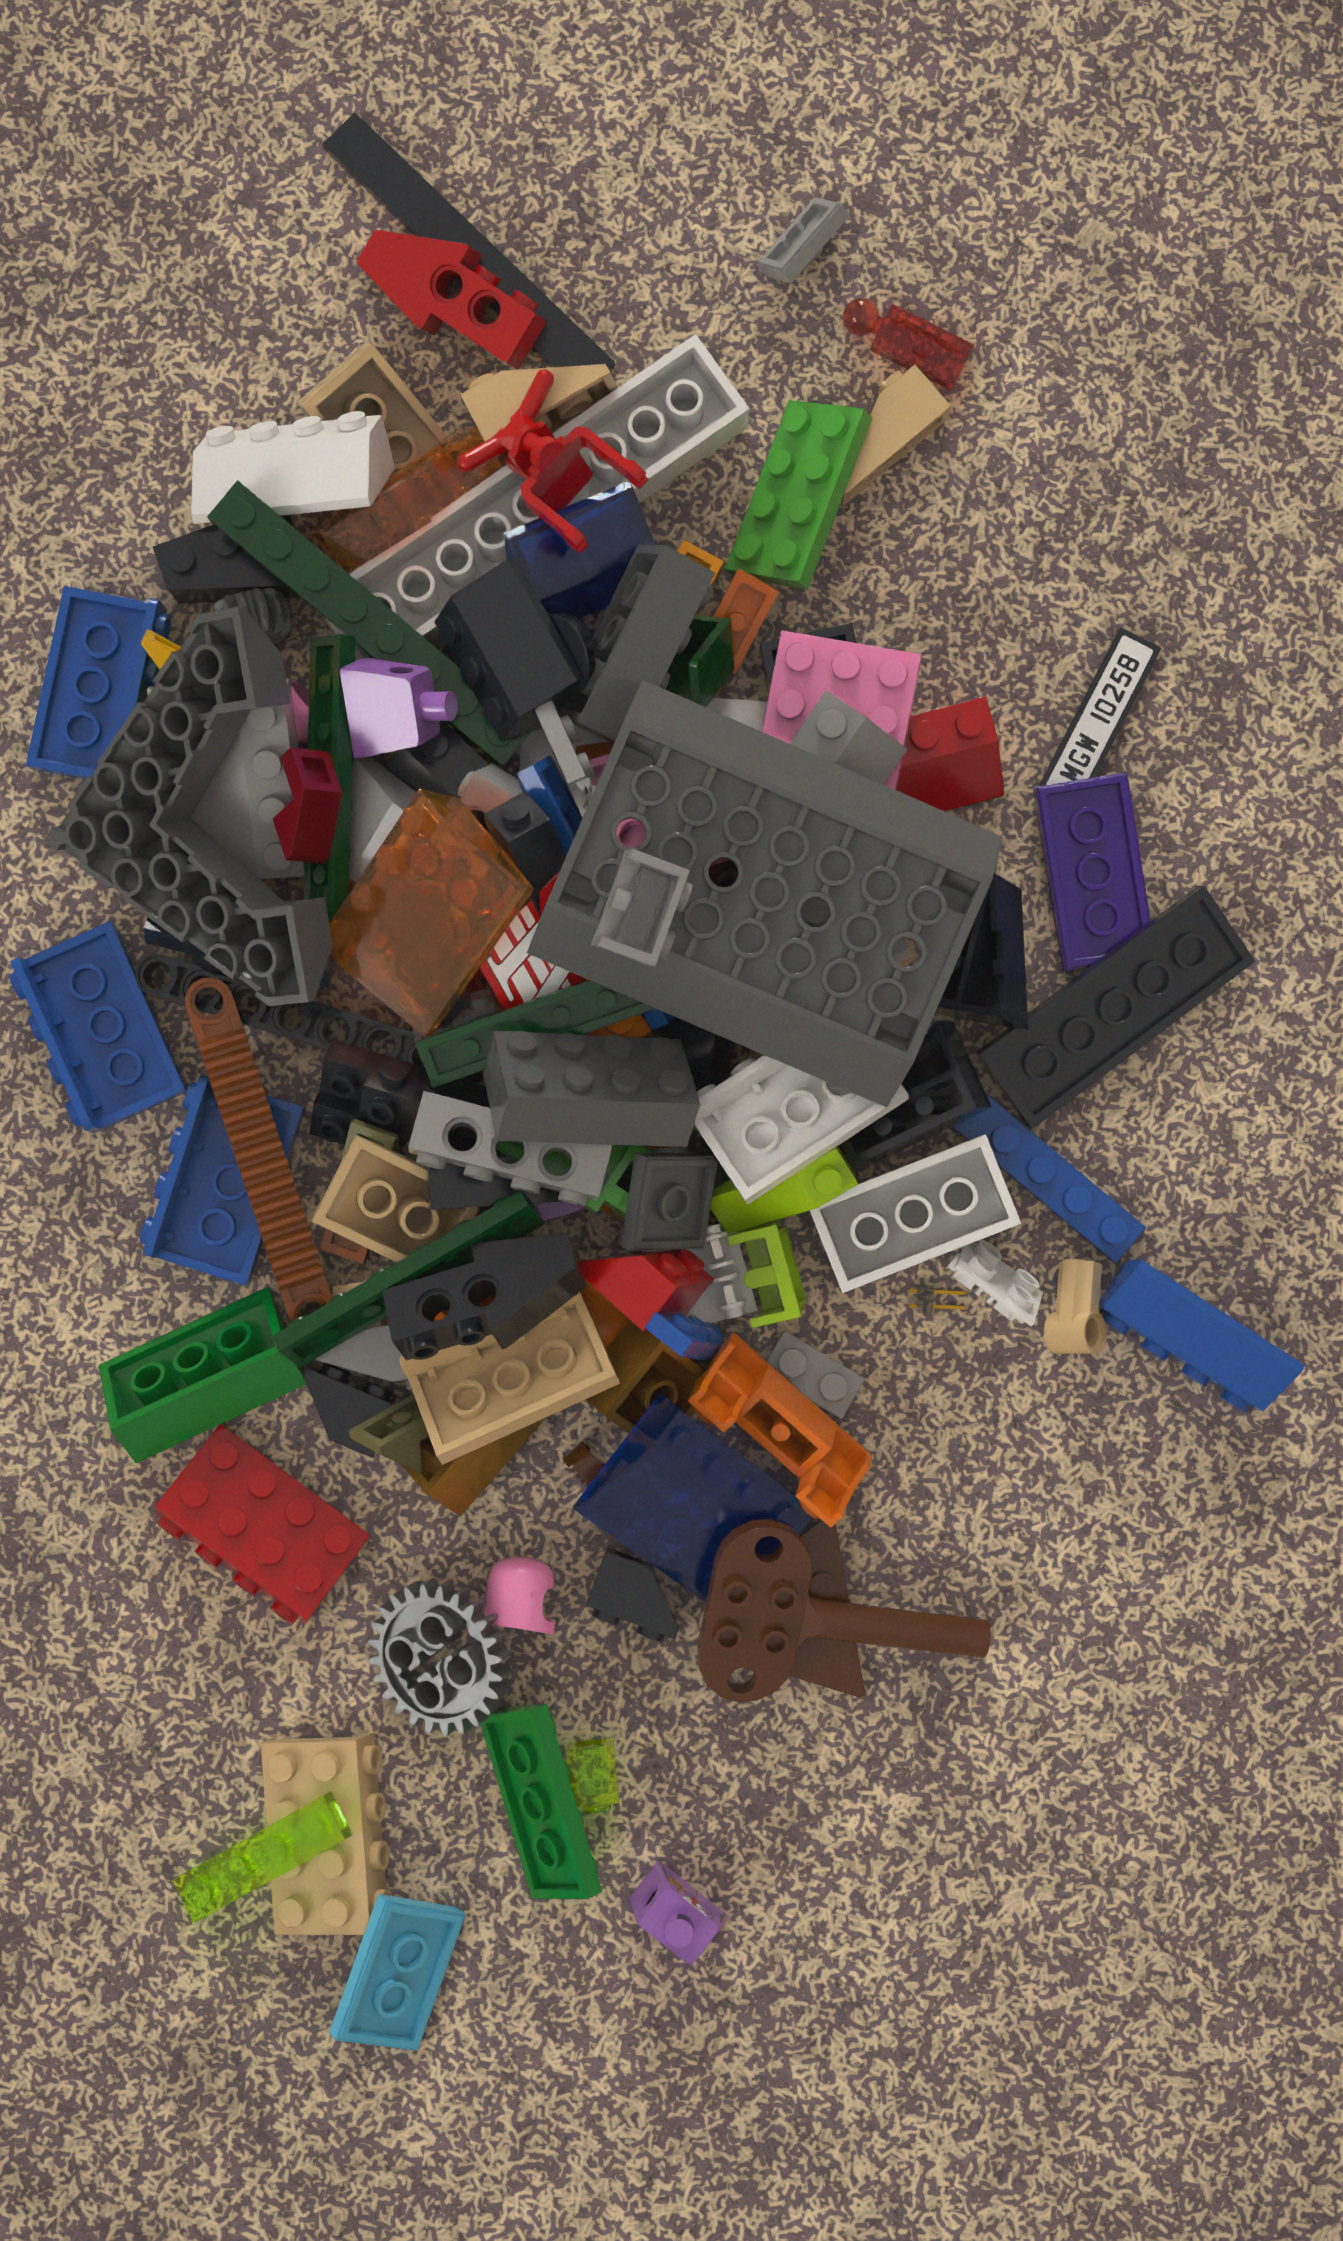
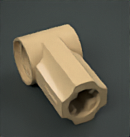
(1076, 1323)

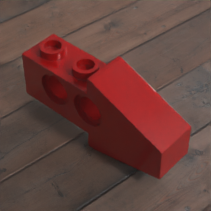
(416, 278)

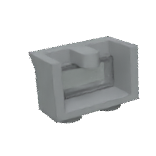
(642, 908)

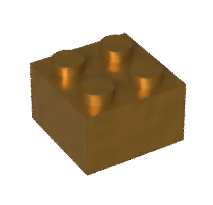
(644, 1371)

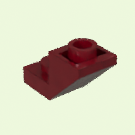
(310, 819)

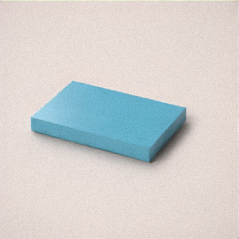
(397, 1973)

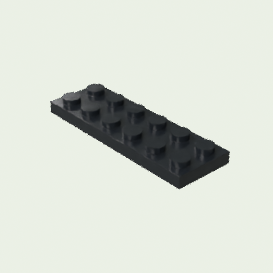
(1116, 1006)

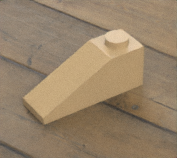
(902, 417)

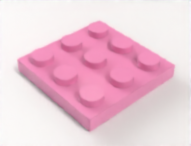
(864, 676)

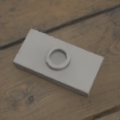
(803, 240)

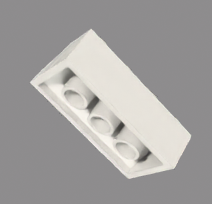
(294, 465)

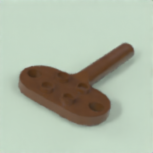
(763, 1611)

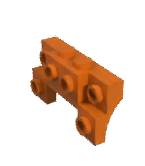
(786, 1423)

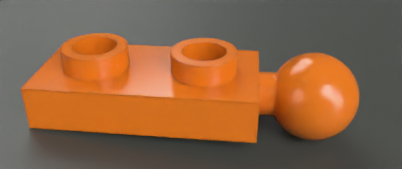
(746, 605)

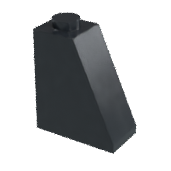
(528, 841)

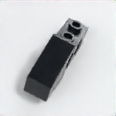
(525, 1275)

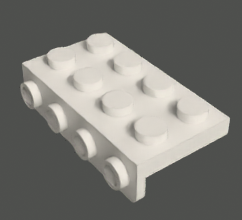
(778, 1121)

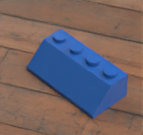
(1198, 1336)

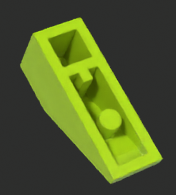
(800, 1193)

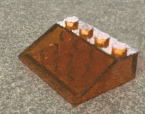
(427, 910)

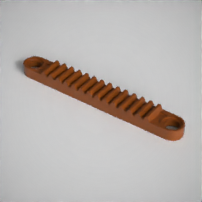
(258, 1151)

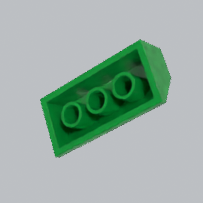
(198, 1376)

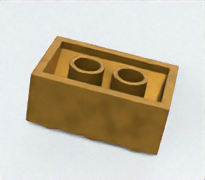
(465, 1478)

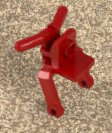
(550, 465)

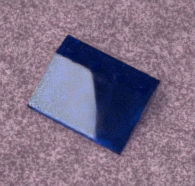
(680, 1492)

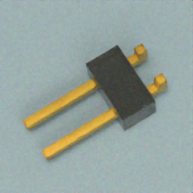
(925, 1299)

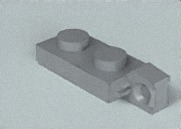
(574, 768)

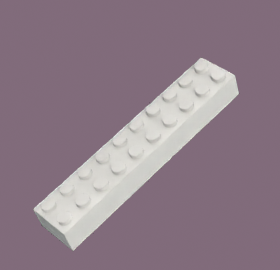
(658, 419)

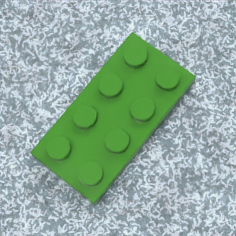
(799, 492)

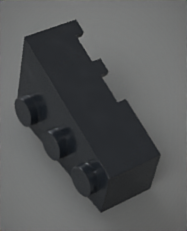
(211, 565)
(990, 971)
(940, 1092)

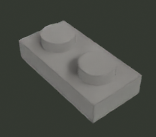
(815, 1374)

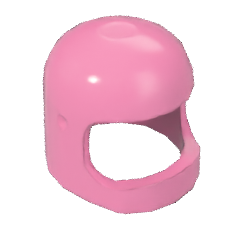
(517, 1594)

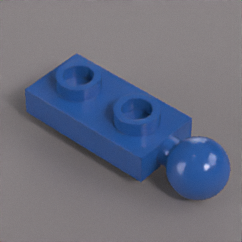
(686, 1336)

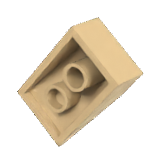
(372, 386)
(498, 396)
(384, 1202)

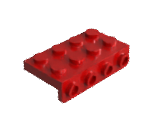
(260, 1525)

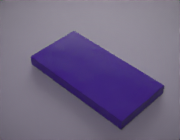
(1091, 865)

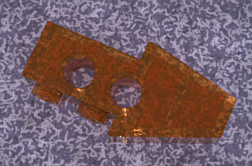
(404, 502)

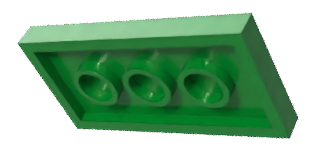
(540, 1803)

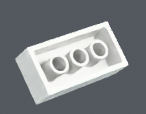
(915, 1213)

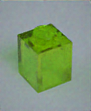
(593, 1773)

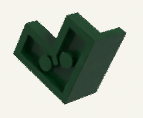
(704, 662)

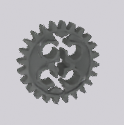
(463, 1693)

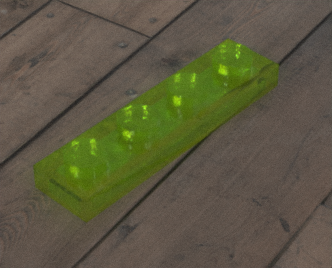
(262, 1857)

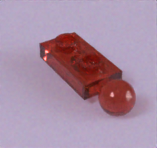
(910, 341)

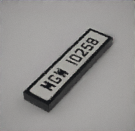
(1102, 709)

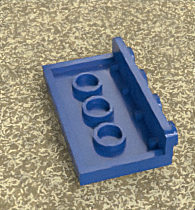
(92, 678)
(97, 1028)
(202, 1202)

